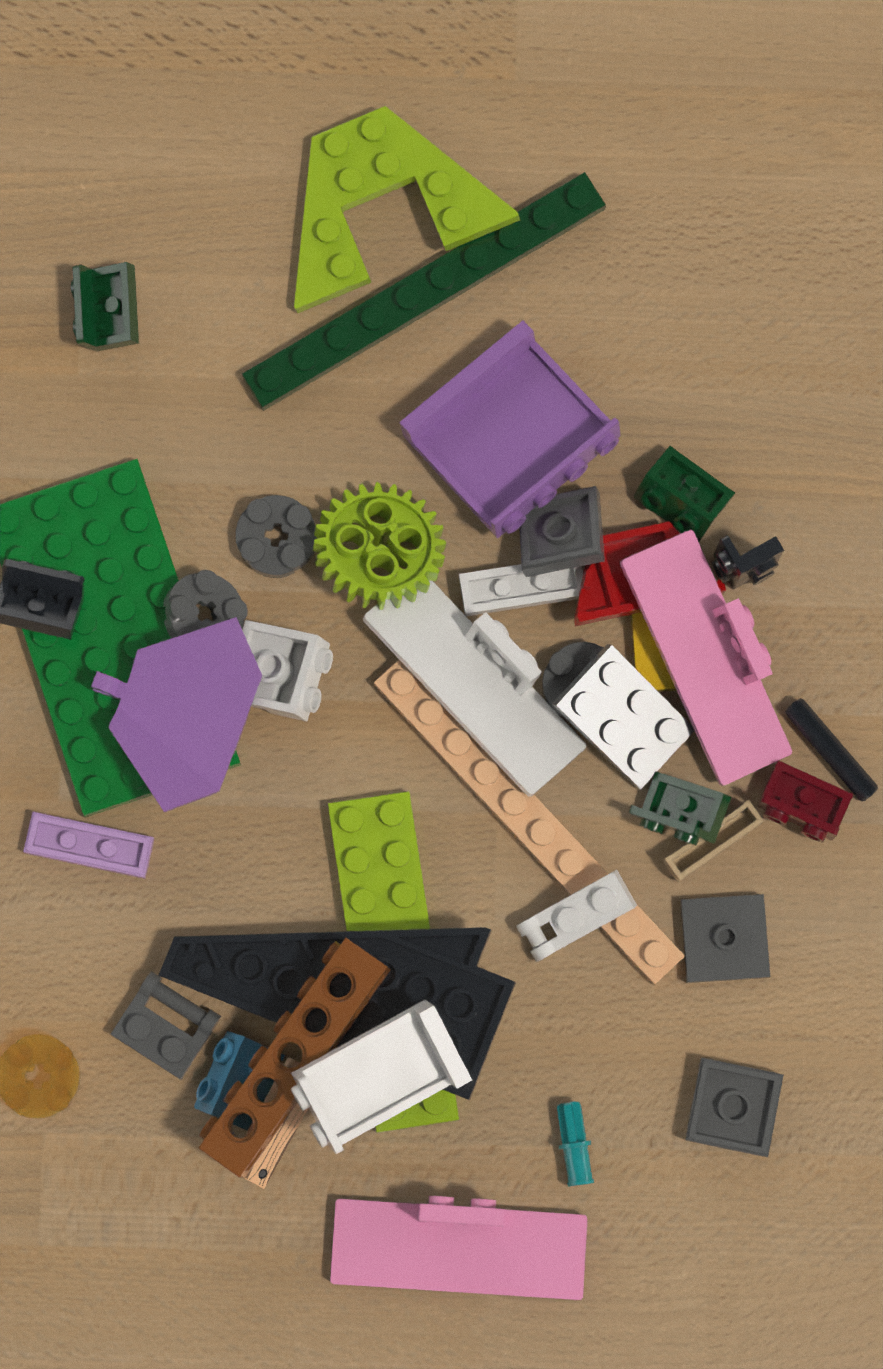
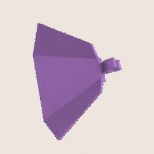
(185, 710)

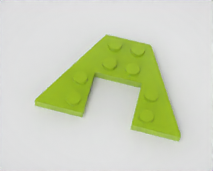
(363, 163)

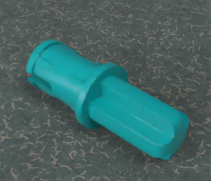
(574, 1143)

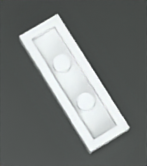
(509, 588)

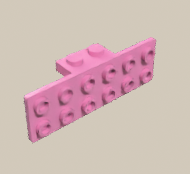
(709, 656)
(459, 1248)

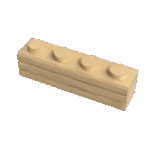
(732, 829)

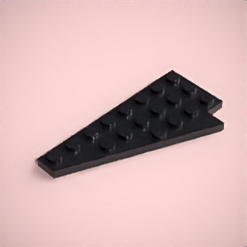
(426, 964)

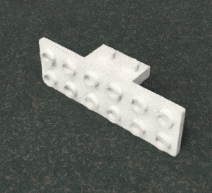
(481, 683)

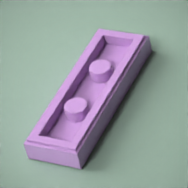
(88, 845)

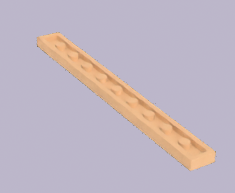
(524, 817)

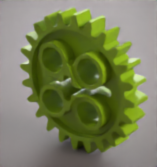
(379, 546)

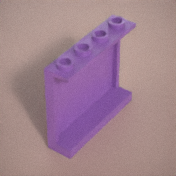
(509, 431)

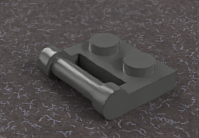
(157, 1037)

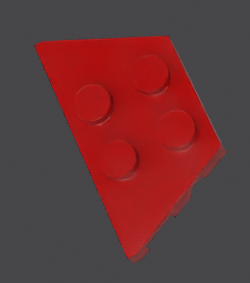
(604, 587)

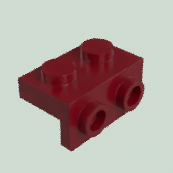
(804, 801)

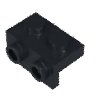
(753, 565)
(40, 598)

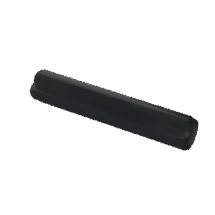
(831, 749)

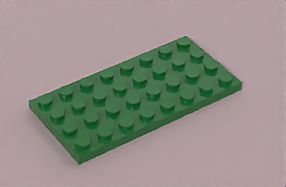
(112, 538)

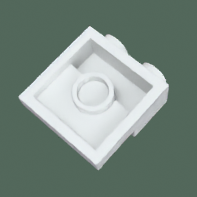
(289, 668)

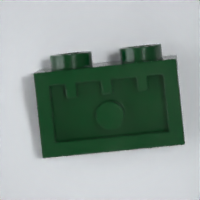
(683, 493)

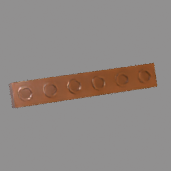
(218, 1136)

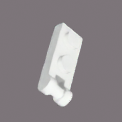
(578, 914)

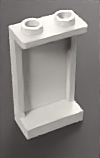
(378, 1075)

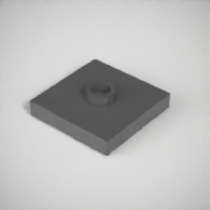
(563, 533)
(725, 938)
(734, 1107)

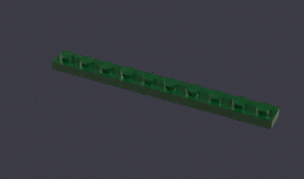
(422, 292)

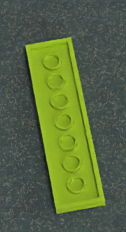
(385, 892)

